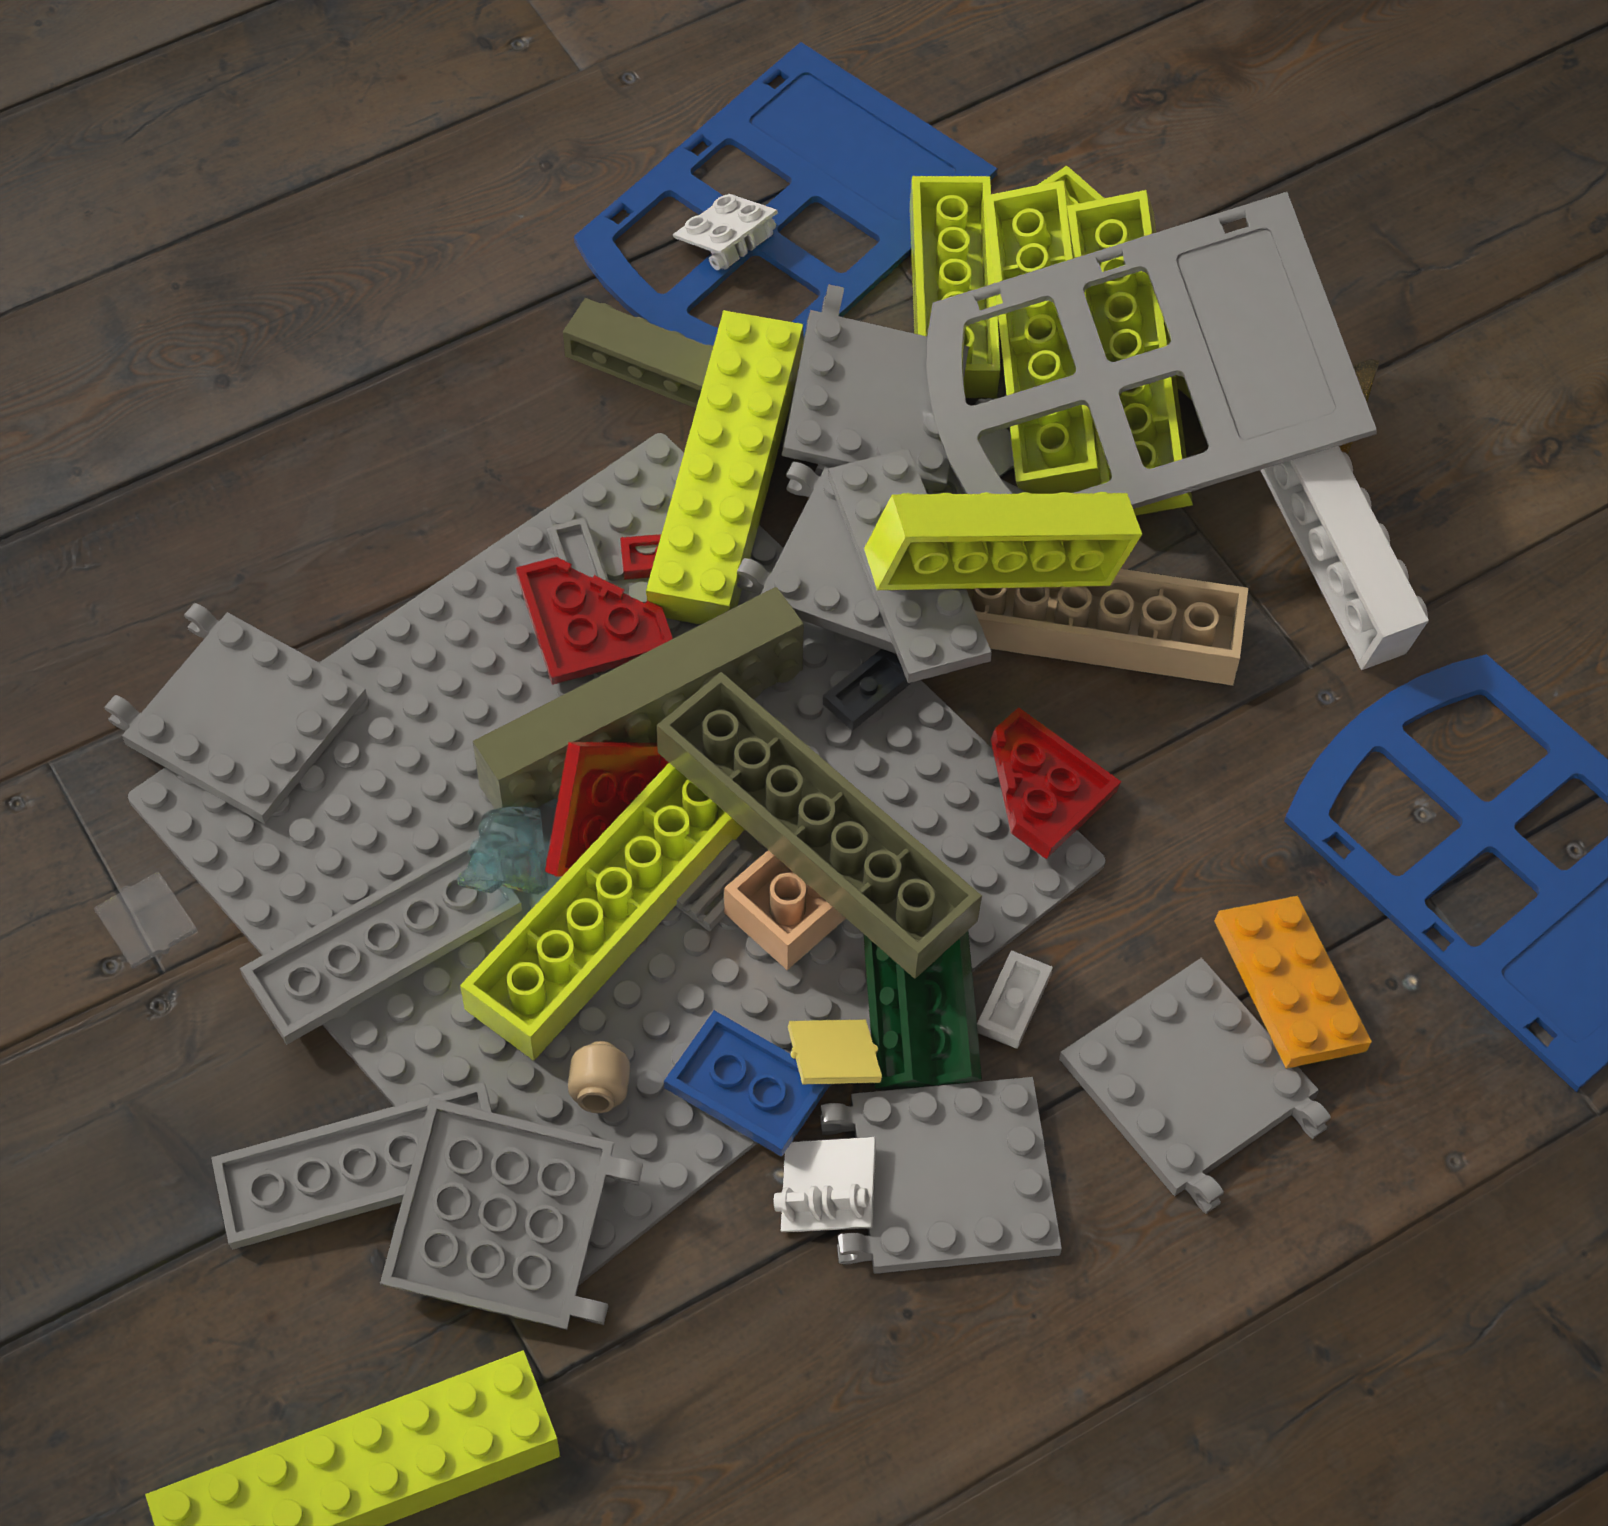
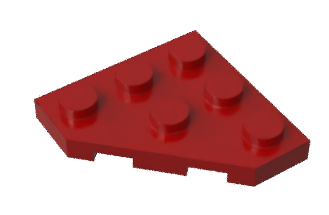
(586, 621)
(1046, 782)
(594, 791)

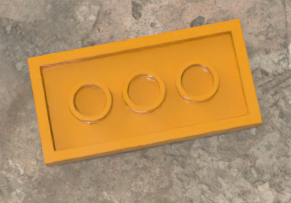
(1292, 982)

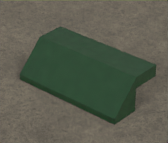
(923, 1023)

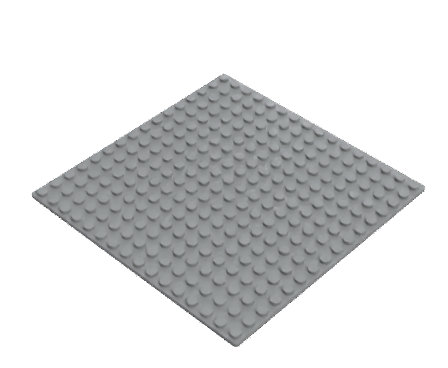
(407, 790)

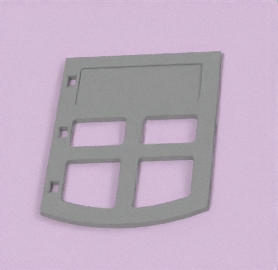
(1243, 334)

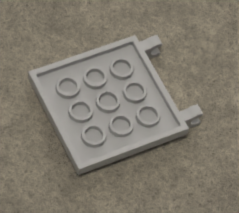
(863, 395)
(821, 567)
(241, 714)
(1191, 1080)
(953, 1175)
(502, 1214)

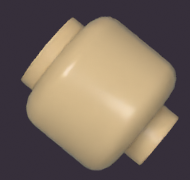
(599, 1077)

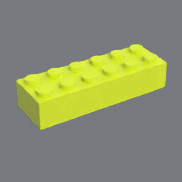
(952, 258)
(1001, 540)

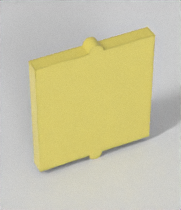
(834, 1052)

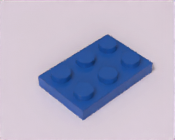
(744, 1083)

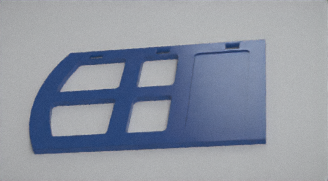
(833, 146)
(1554, 952)

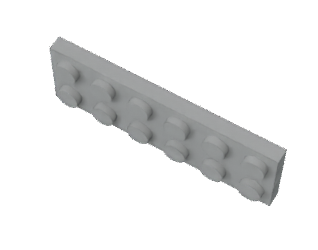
(928, 627)
(374, 944)
(325, 1170)

